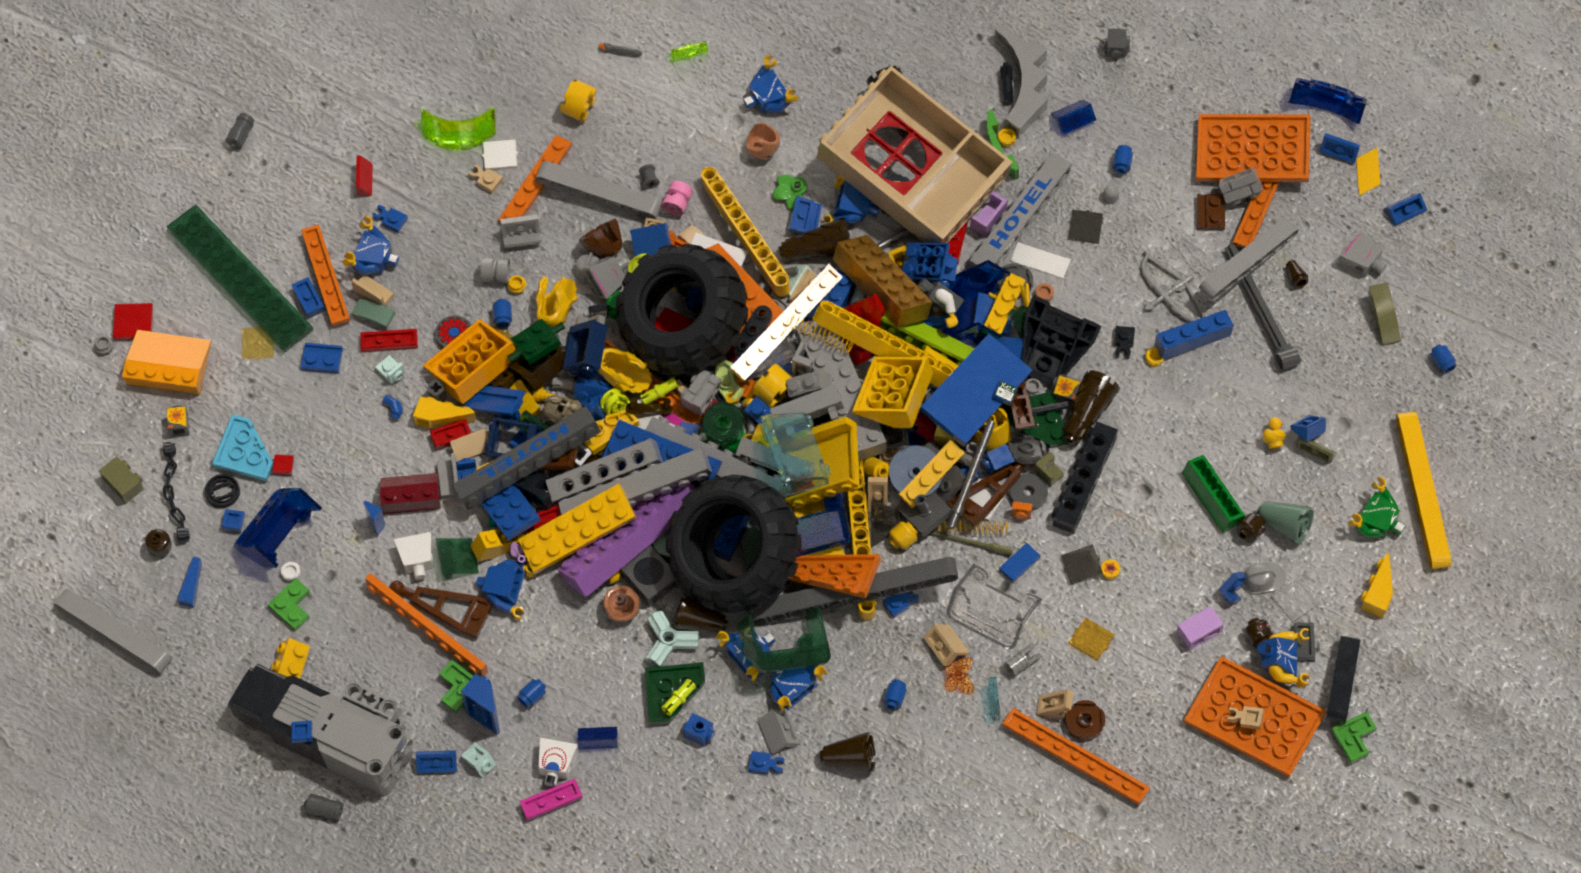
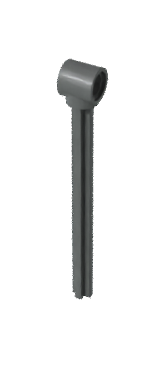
(1286, 355)

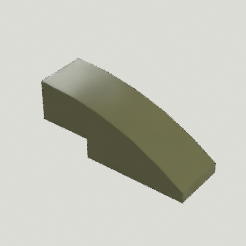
(1384, 313)

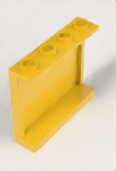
(840, 451)

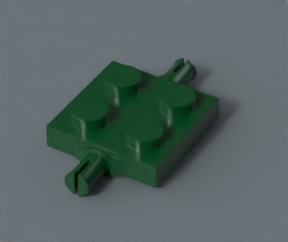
(535, 341)

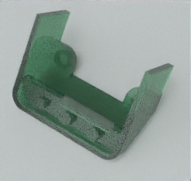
(811, 651)

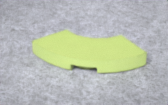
(728, 380)

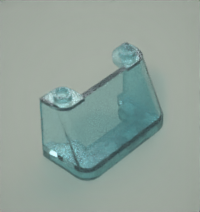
(794, 451)

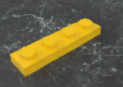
(1004, 303)
(931, 473)

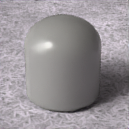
(1111, 194)

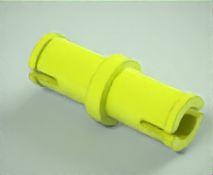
(659, 390)
(678, 697)

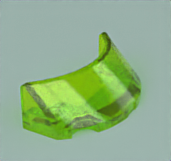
(461, 133)

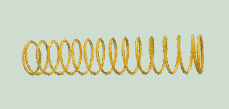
(792, 319)
(977, 528)

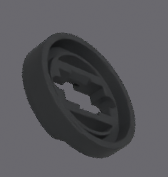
(228, 481)

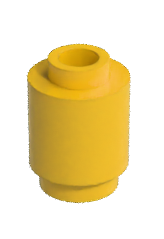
(875, 467)

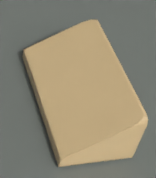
(470, 445)

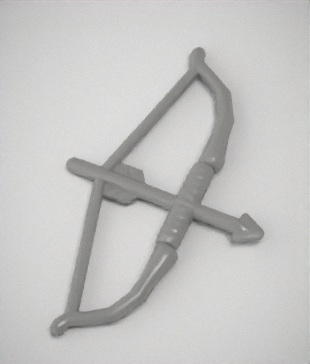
(1178, 285)

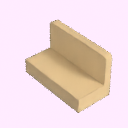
(372, 290)
(945, 643)

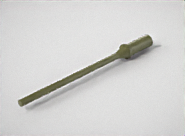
(992, 546)

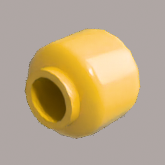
(903, 535)

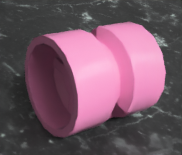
(677, 197)

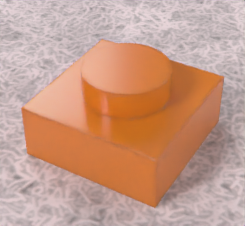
(747, 386)
(1021, 510)

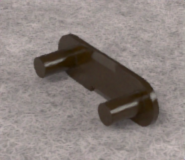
(649, 409)

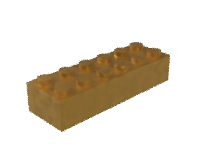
(877, 273)

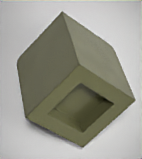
(1048, 470)

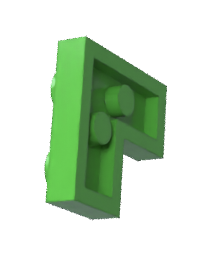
(287, 602)
(458, 679)
(1350, 736)

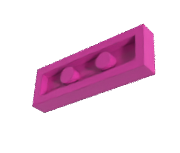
(551, 799)

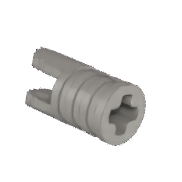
(1020, 661)

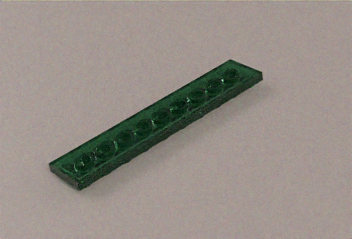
(240, 278)

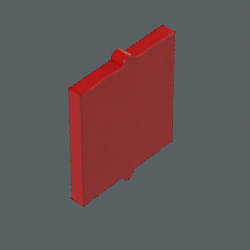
(672, 321)

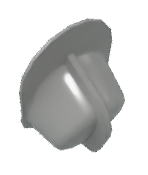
(578, 275)
(1263, 578)

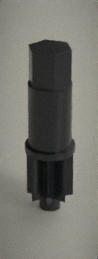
(1006, 82)

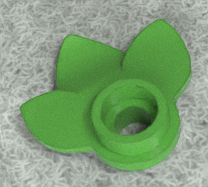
(787, 190)

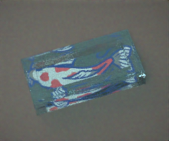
(994, 698)

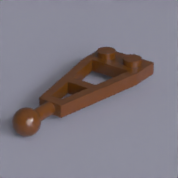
(975, 513)
(474, 618)

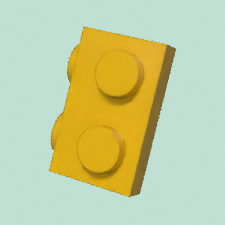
(290, 658)

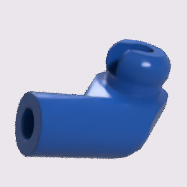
(396, 406)

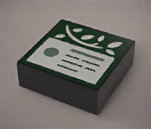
(598, 309)

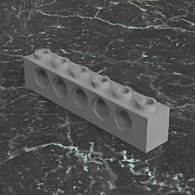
(558, 485)

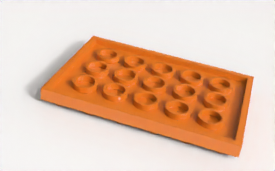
(1269, 142)
(1286, 724)

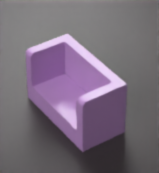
(989, 215)
(1200, 628)

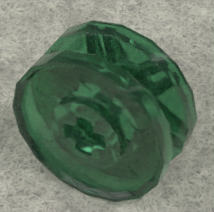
(721, 413)

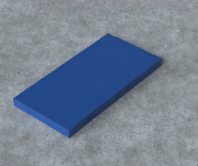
(965, 397)

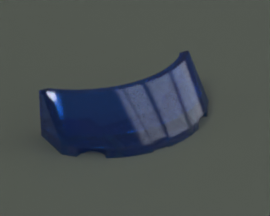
(1329, 98)

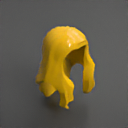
(555, 305)
(625, 370)

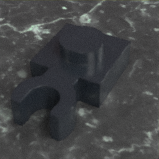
(1124, 339)

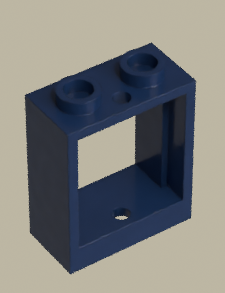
(576, 344)
(495, 431)

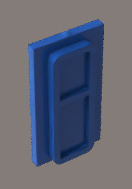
(496, 400)

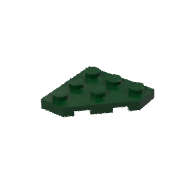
(1048, 425)
(663, 681)

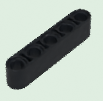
(1343, 679)

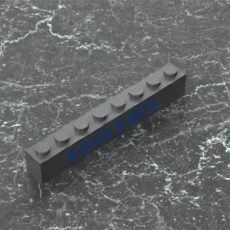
(526, 458)

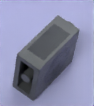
(649, 576)

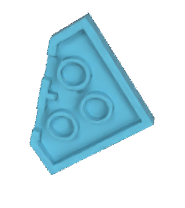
(243, 450)

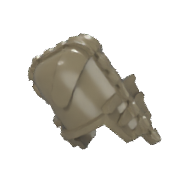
(558, 408)

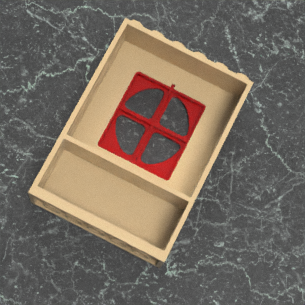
(958, 167)

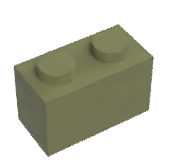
(121, 479)

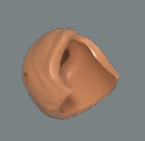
(762, 141)
(623, 608)

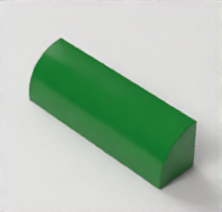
(1212, 493)

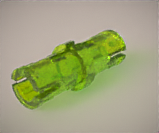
(689, 50)

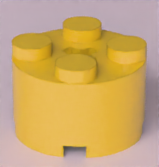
(578, 99)
(772, 386)
(1001, 432)

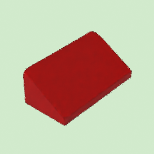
(364, 176)

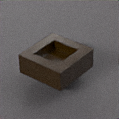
(504, 380)

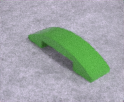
(992, 130)

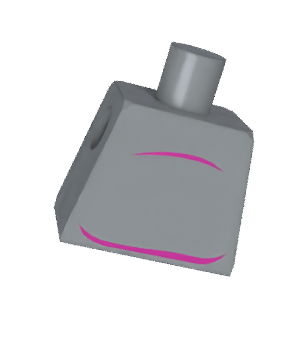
(1362, 255)
(606, 275)

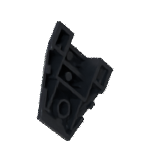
(1054, 340)

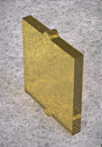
(256, 344)
(1091, 639)

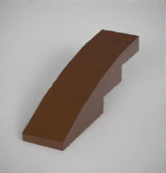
(1021, 409)

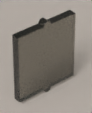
(1085, 226)
(1082, 564)

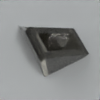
(896, 438)
(882, 521)

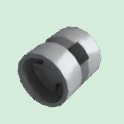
(495, 269)

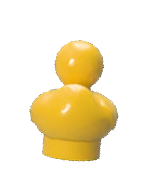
(1275, 436)

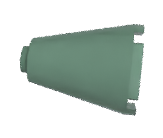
(1287, 519)

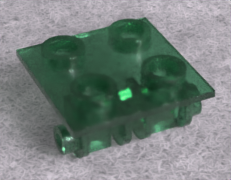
(456, 556)

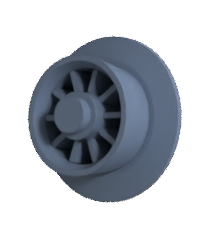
(908, 464)

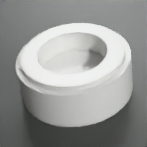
(290, 571)

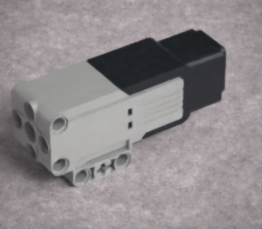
(347, 731)

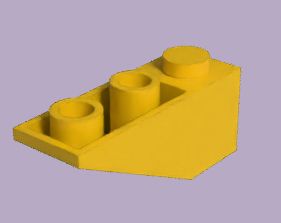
(436, 414)
(492, 544)
(1380, 591)

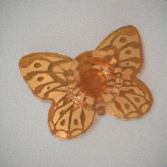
(958, 676)

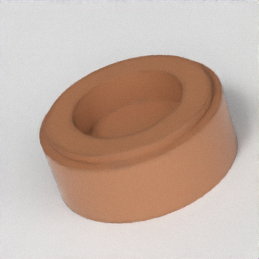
(1044, 291)

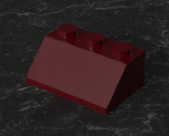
(410, 493)

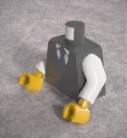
(943, 300)

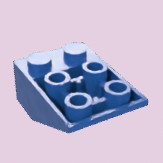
(925, 261)

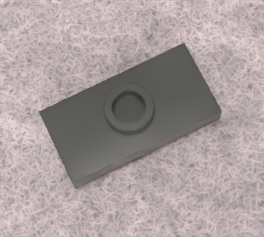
(950, 484)

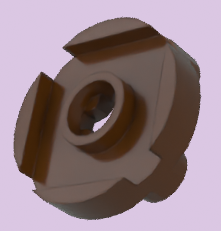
(1091, 729)

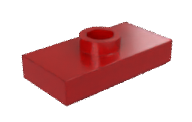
(443, 435)

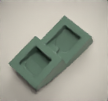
(373, 312)

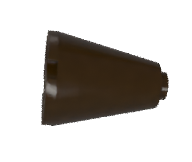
(696, 617)
(851, 753)

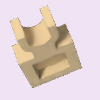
(487, 180)
(1248, 718)

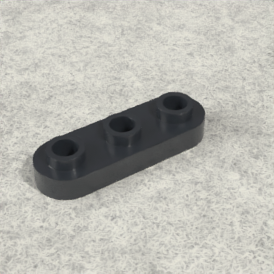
(757, 322)

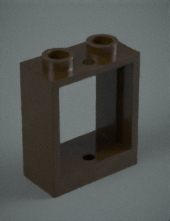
(543, 373)

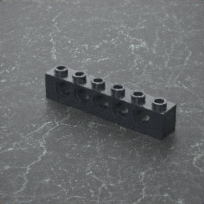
(1070, 520)

